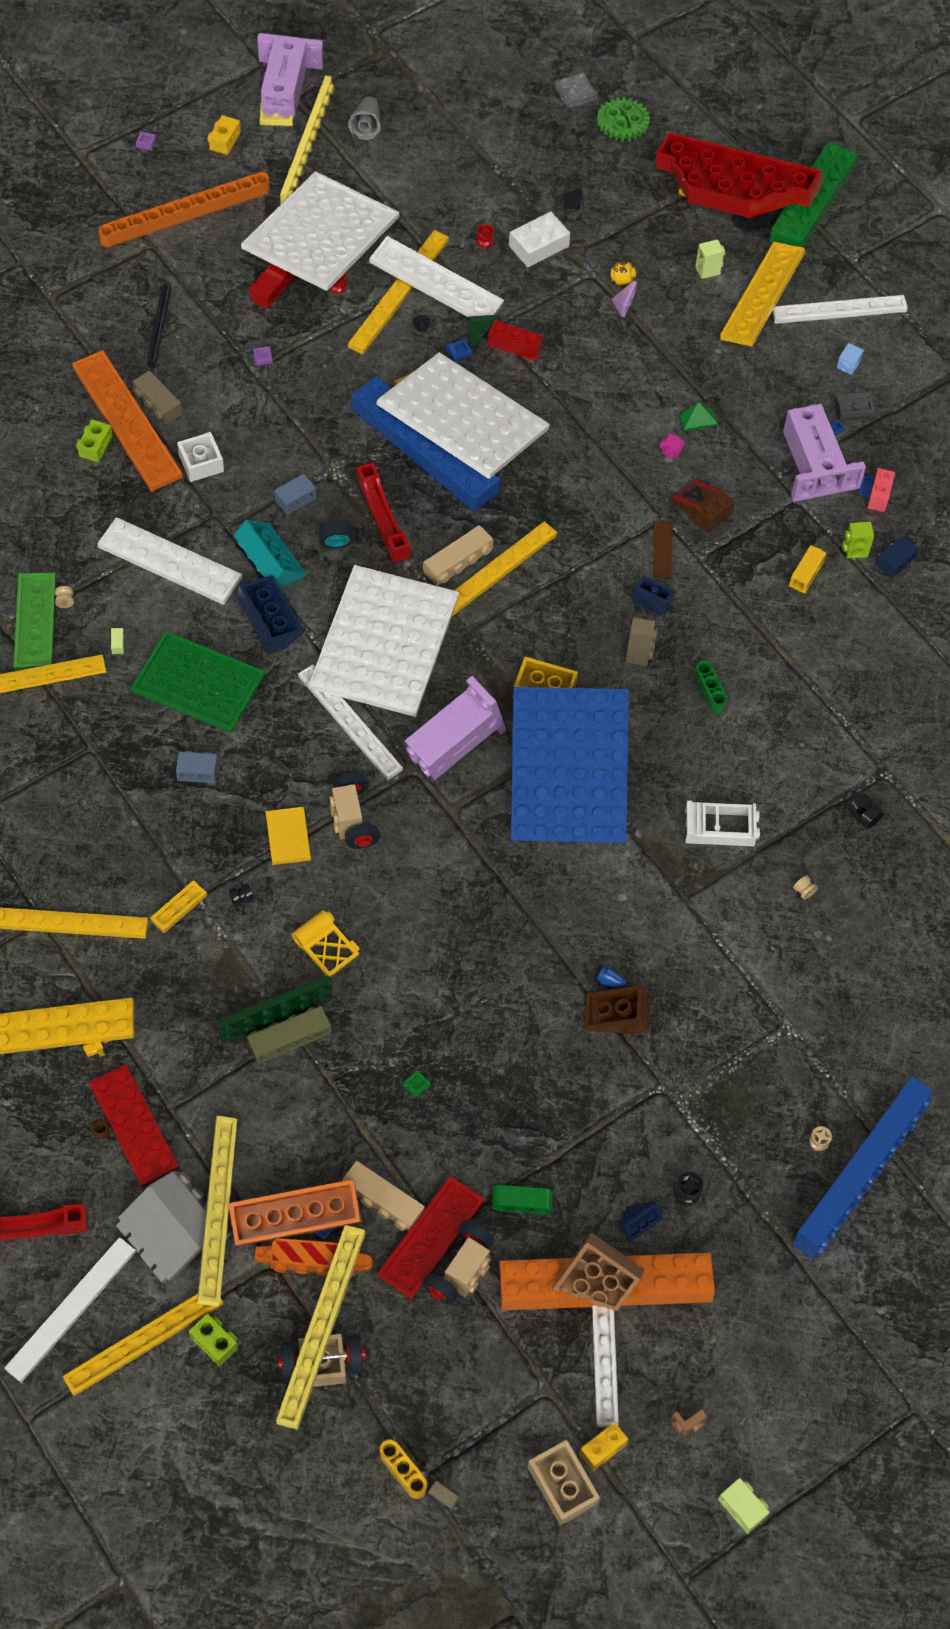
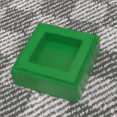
(416, 1084)

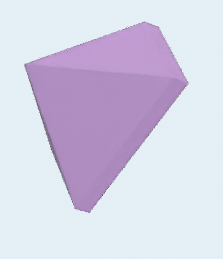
(624, 298)

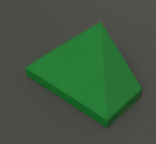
(698, 417)

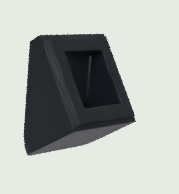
(573, 199)

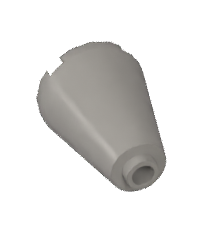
(365, 119)

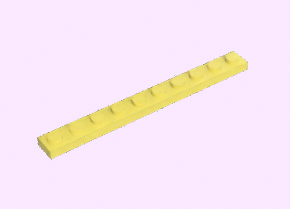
(306, 141)
(217, 1211)
(320, 1328)

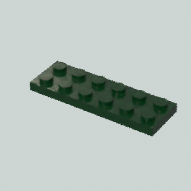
(275, 1009)

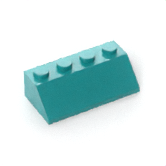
(268, 552)

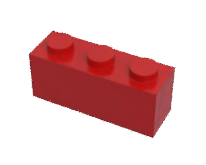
(270, 285)
(515, 340)

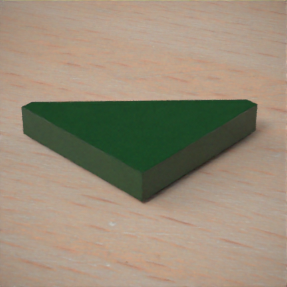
(479, 327)

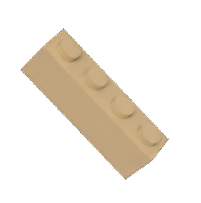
(458, 555)
(384, 1197)

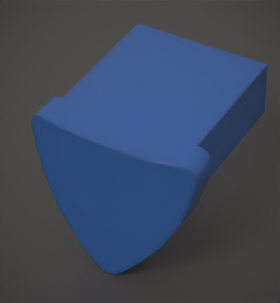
(458, 350)

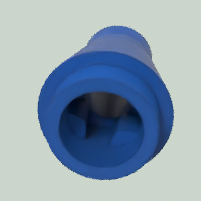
(609, 977)

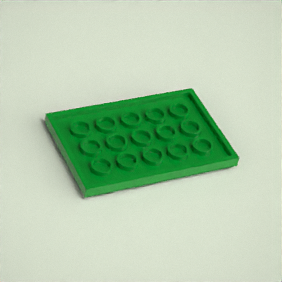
(198, 681)

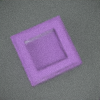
(146, 140)
(262, 356)

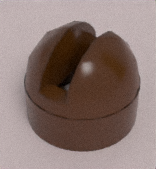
(100, 1129)

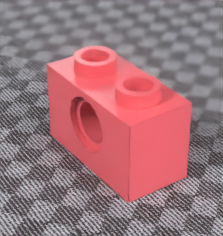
(881, 490)

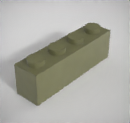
(289, 1034)

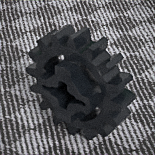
(752, 223)

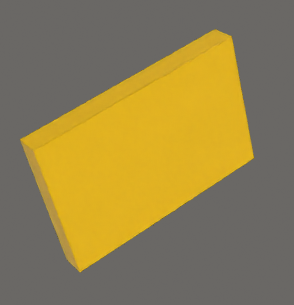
(288, 835)

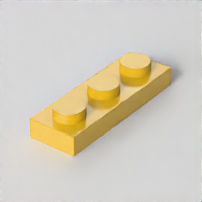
(178, 906)

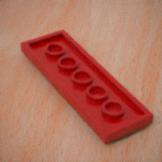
(134, 1126)
(430, 1238)

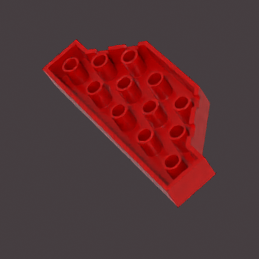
(735, 178)

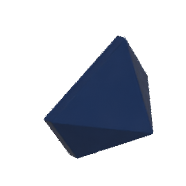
(640, 1218)

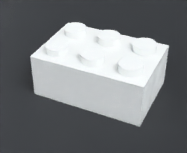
(539, 239)

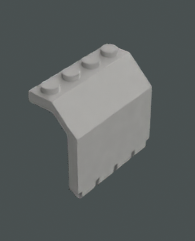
(167, 1224)

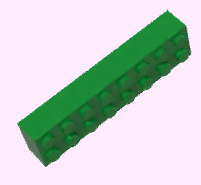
(799, 222)

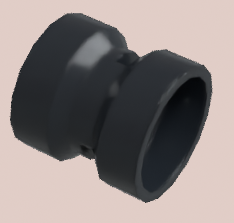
(242, 895)

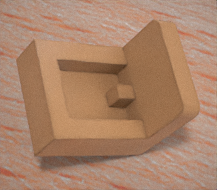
(694, 1423)

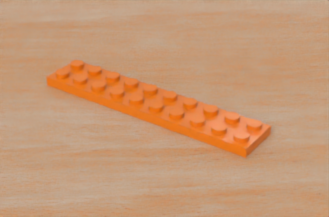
(127, 420)

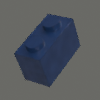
(897, 556)
(653, 595)

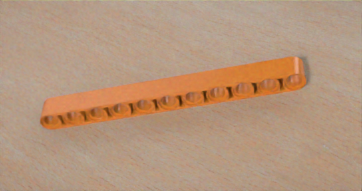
(184, 209)

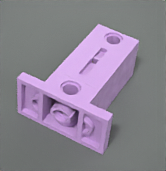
(286, 70)
(818, 455)
(455, 730)

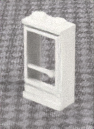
(697, 824)

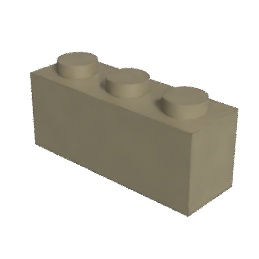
(157, 397)
(641, 642)

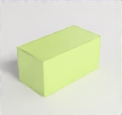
(117, 640)

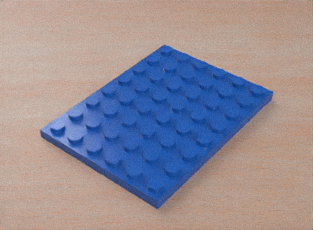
(569, 764)

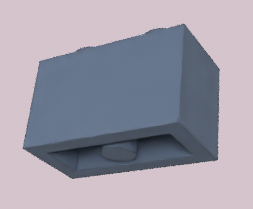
(295, 494)
(197, 767)

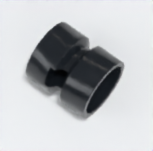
(864, 809)
(688, 1188)

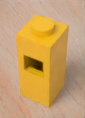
(807, 569)

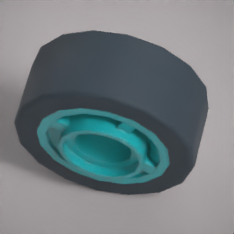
(336, 534)

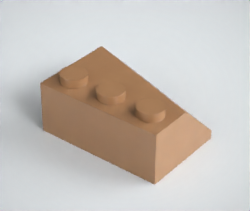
(599, 1274)

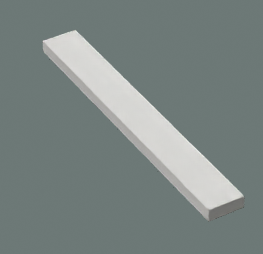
(839, 309)
(355, 728)
(70, 1310)
(605, 1366)

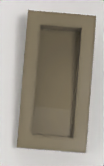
(443, 1495)

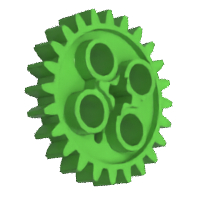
(623, 119)

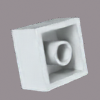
(200, 457)

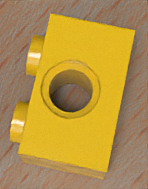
(224, 134)
(603, 1447)

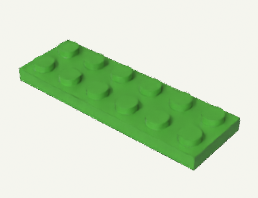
(34, 620)

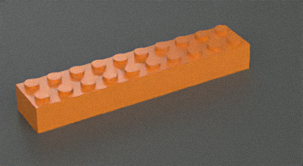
(663, 1281)

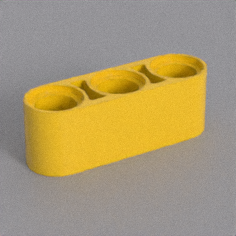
(408, 1478)

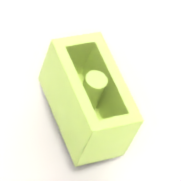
(710, 259)
(744, 1505)

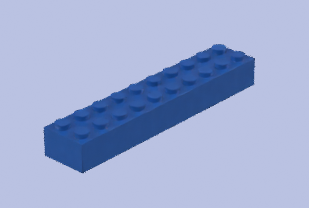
(447, 469)
(863, 1169)

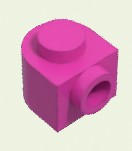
(672, 446)

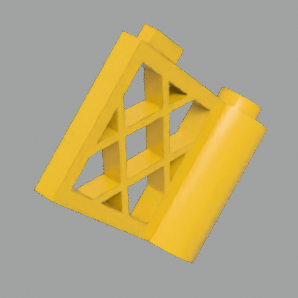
(315, 931)

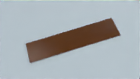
(662, 549)

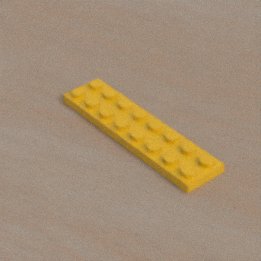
(762, 294)
(67, 1025)

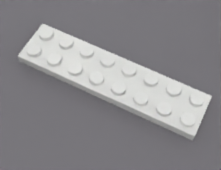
(434, 279)
(169, 560)

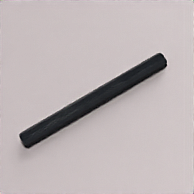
(159, 325)

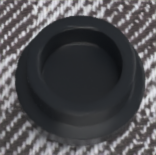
(421, 323)

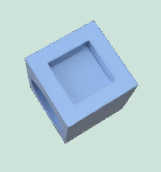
(850, 359)

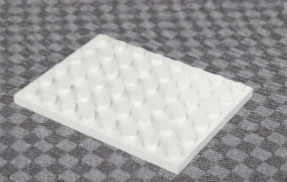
(320, 230)
(463, 415)
(384, 640)

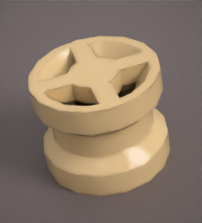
(64, 597)
(805, 887)
(822, 1134)

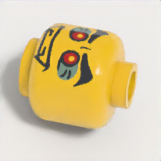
(623, 273)

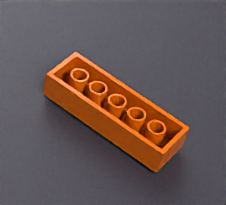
(295, 1213)

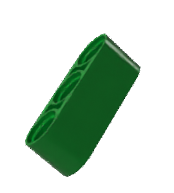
(710, 694)
(522, 1199)

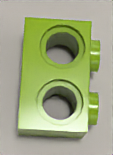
(94, 440)
(858, 540)
(209, 1342)

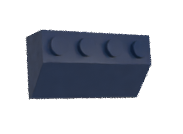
(269, 613)

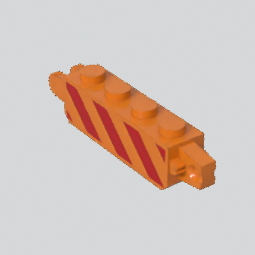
(304, 1256)

